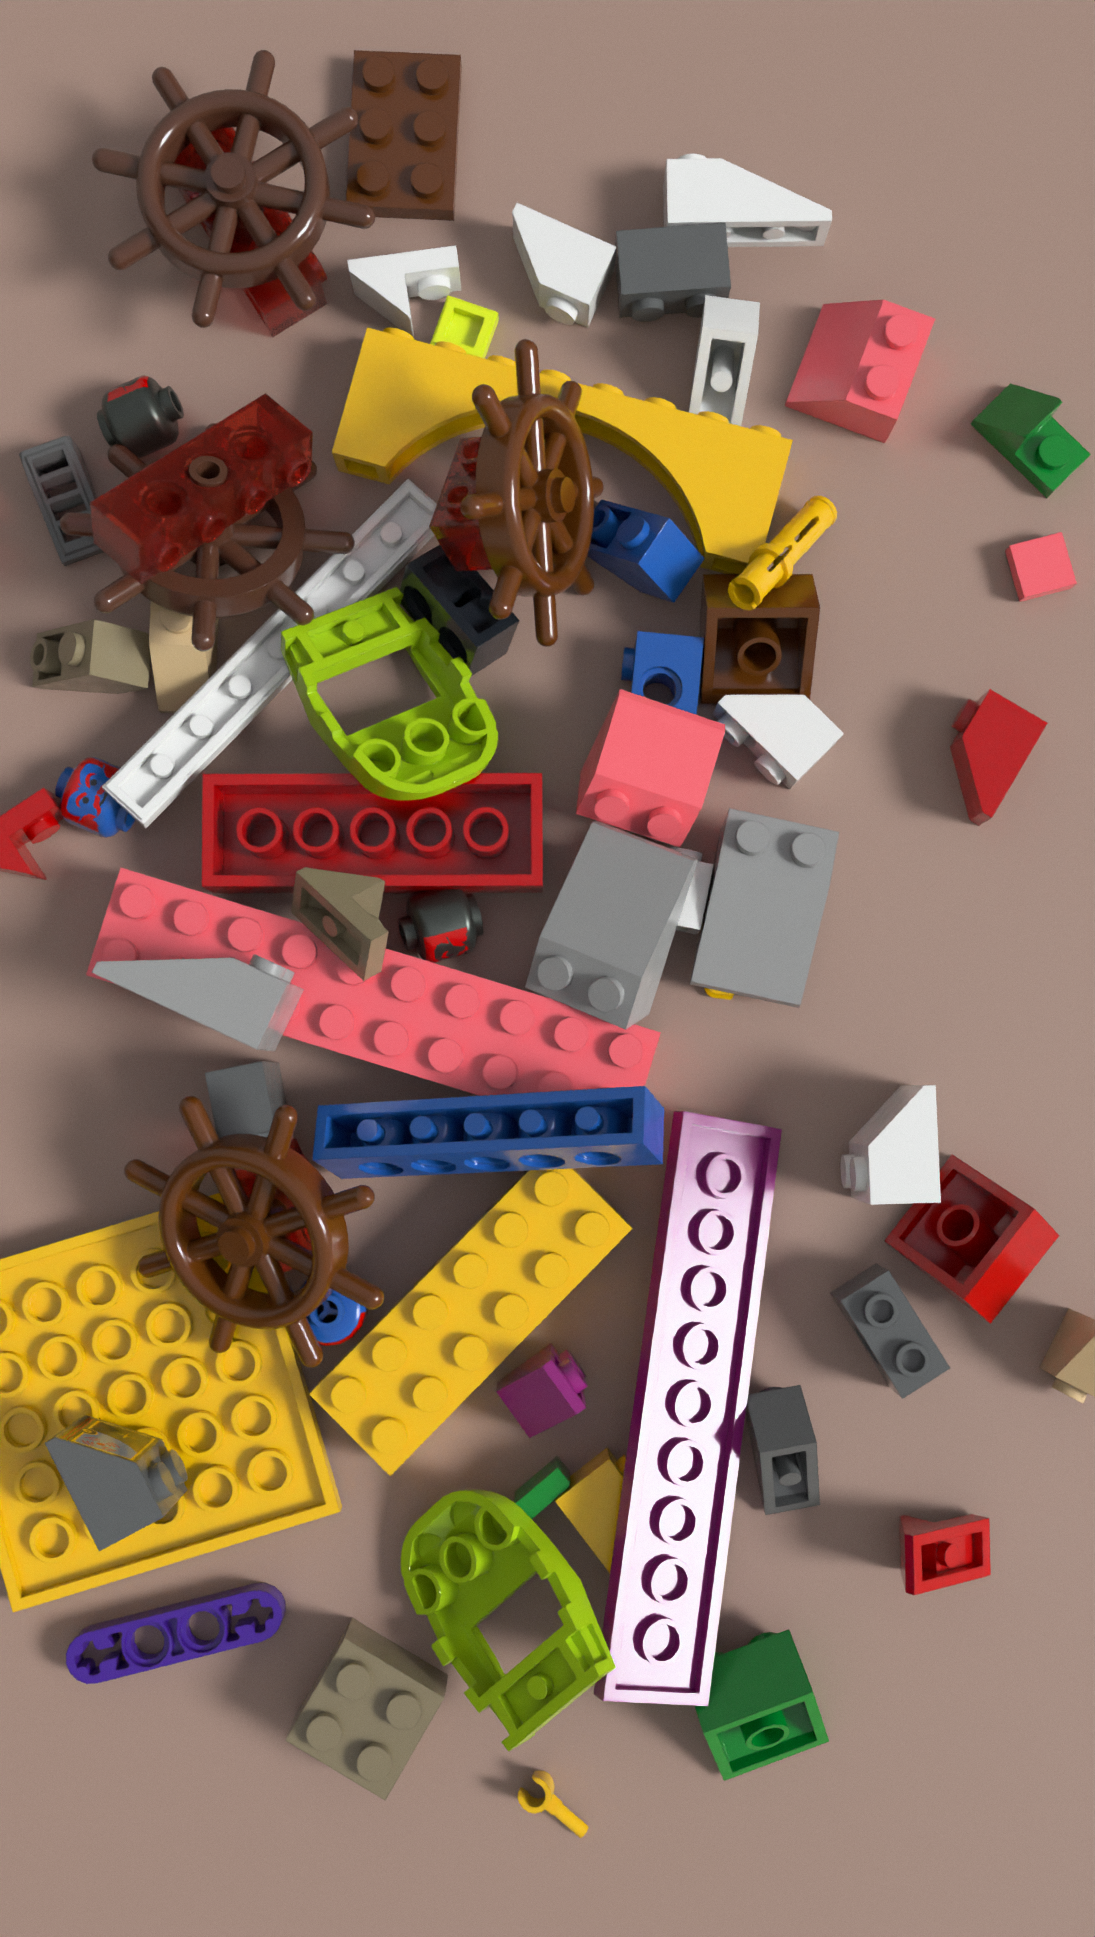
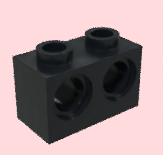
(457, 608)

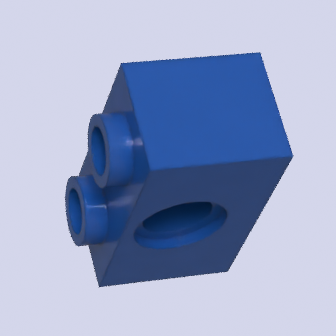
(668, 661)

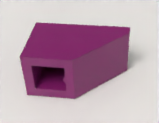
(544, 1390)

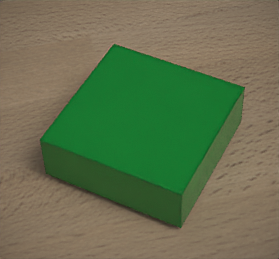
(543, 1488)

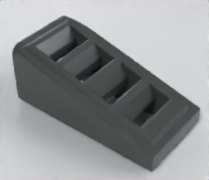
(48, 458)

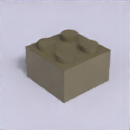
(368, 1709)

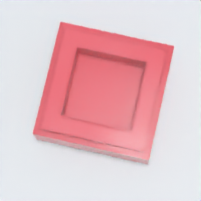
(1040, 566)

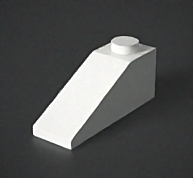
(754, 208)

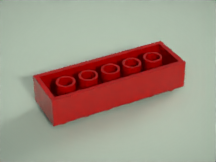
(466, 839)

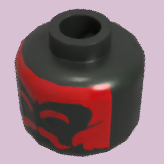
(140, 416)
(441, 924)

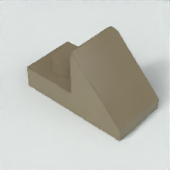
(343, 915)

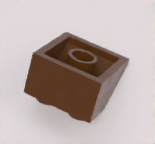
(758, 648)

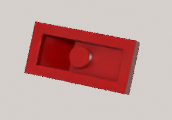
(28, 821)
(943, 1552)

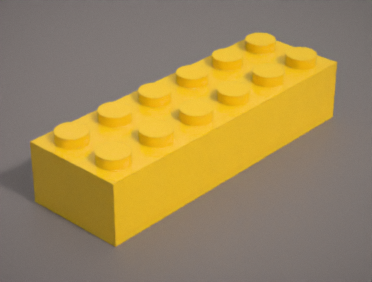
(469, 1312)

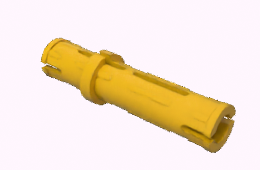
(755, 580)

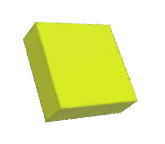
(466, 326)

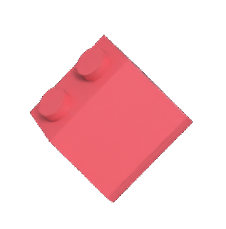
(860, 365)
(649, 768)

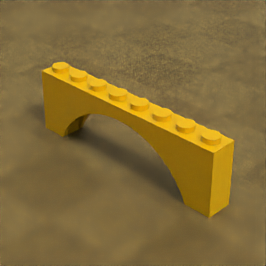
(420, 395)

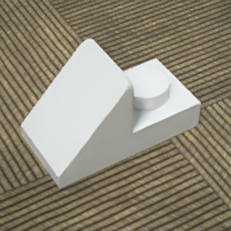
(391, 279)

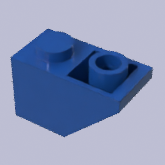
(643, 550)

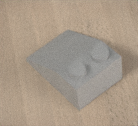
(764, 907)
(612, 926)
(222, 993)

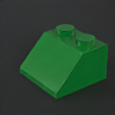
(760, 1706)

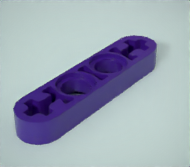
(178, 1639)

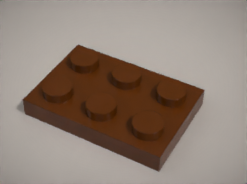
(405, 134)

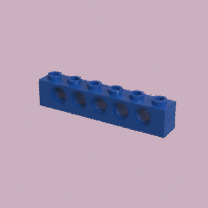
(491, 1133)

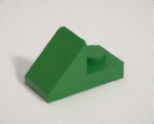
(1029, 437)

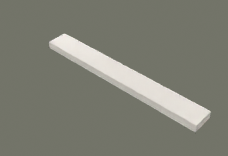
(258, 668)

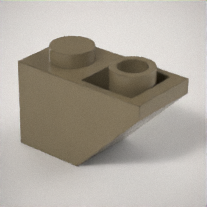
(91, 658)

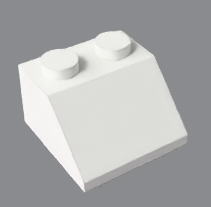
(896, 1151)

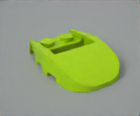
(413, 751)
(466, 1563)

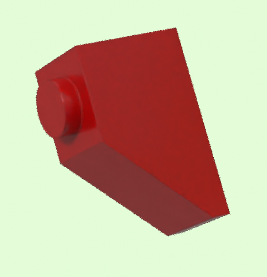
(991, 750)

